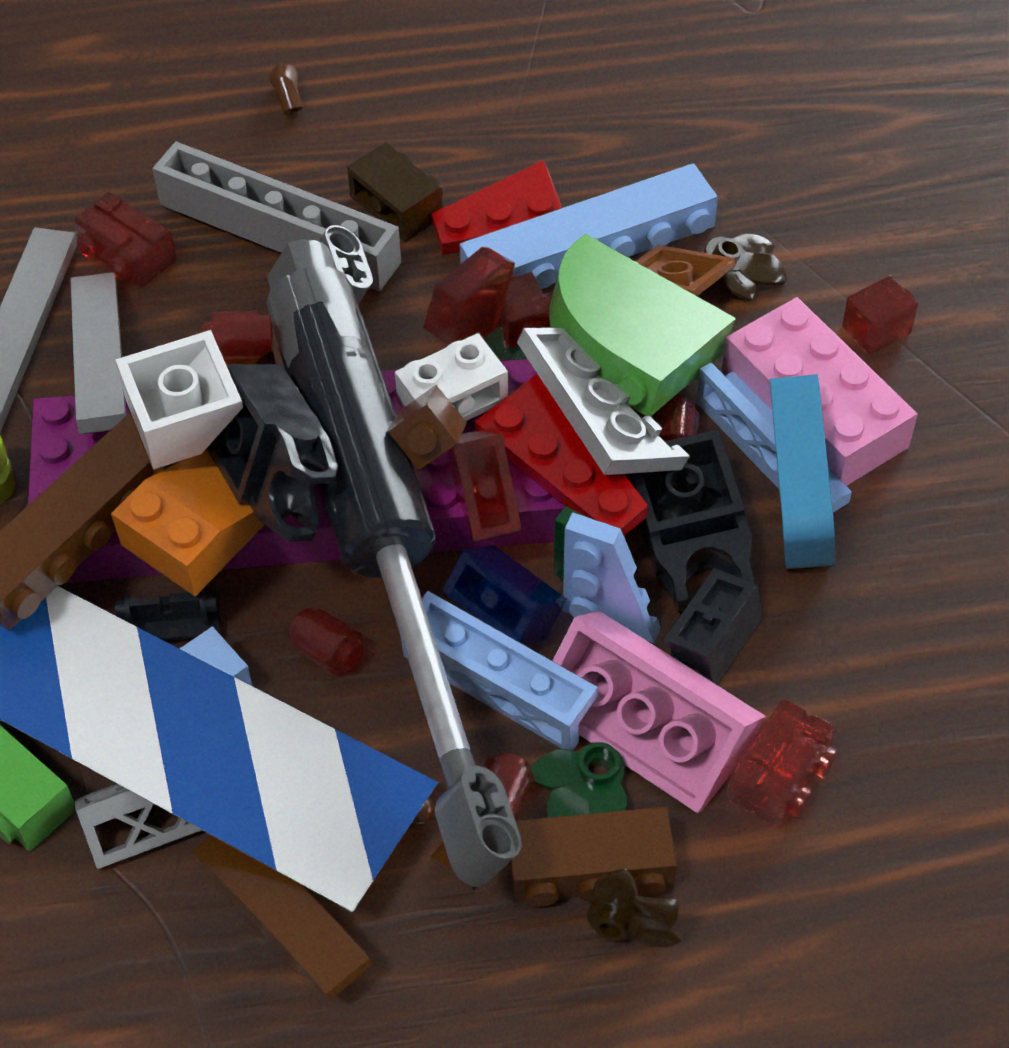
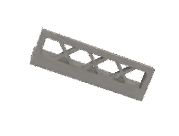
(117, 803)

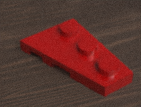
(496, 207)

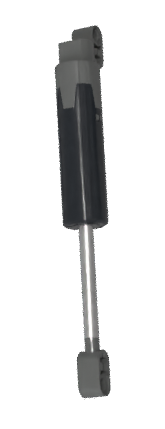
(382, 514)

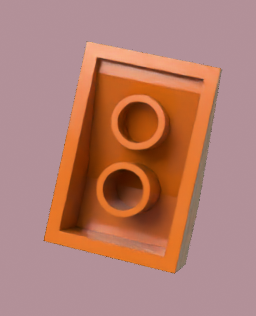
(185, 522)

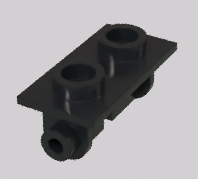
(173, 615)

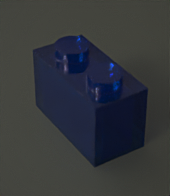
(504, 594)

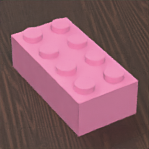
(860, 411)

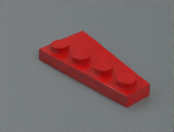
(553, 455)

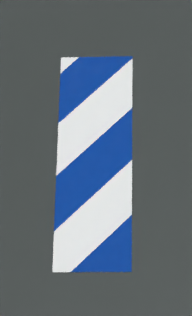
(207, 746)

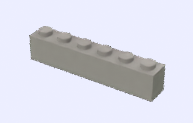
(266, 208)

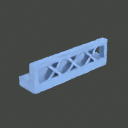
(750, 424)
(509, 674)

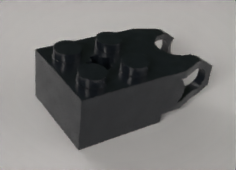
(274, 451)
(694, 517)

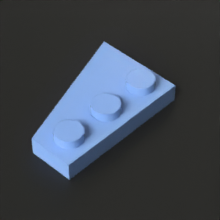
(601, 576)

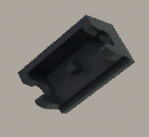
(716, 624)

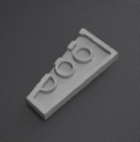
(597, 407)

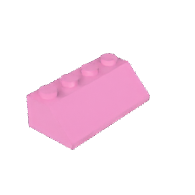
(657, 710)

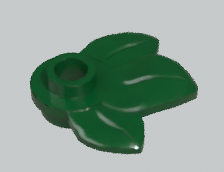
(575, 787)

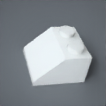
(179, 396)

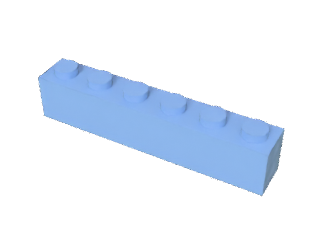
(623, 219)

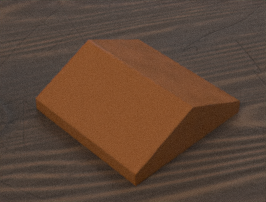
(687, 268)

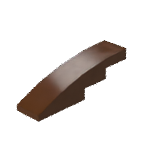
(287, 916)

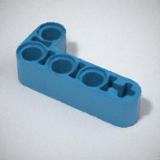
(803, 472)

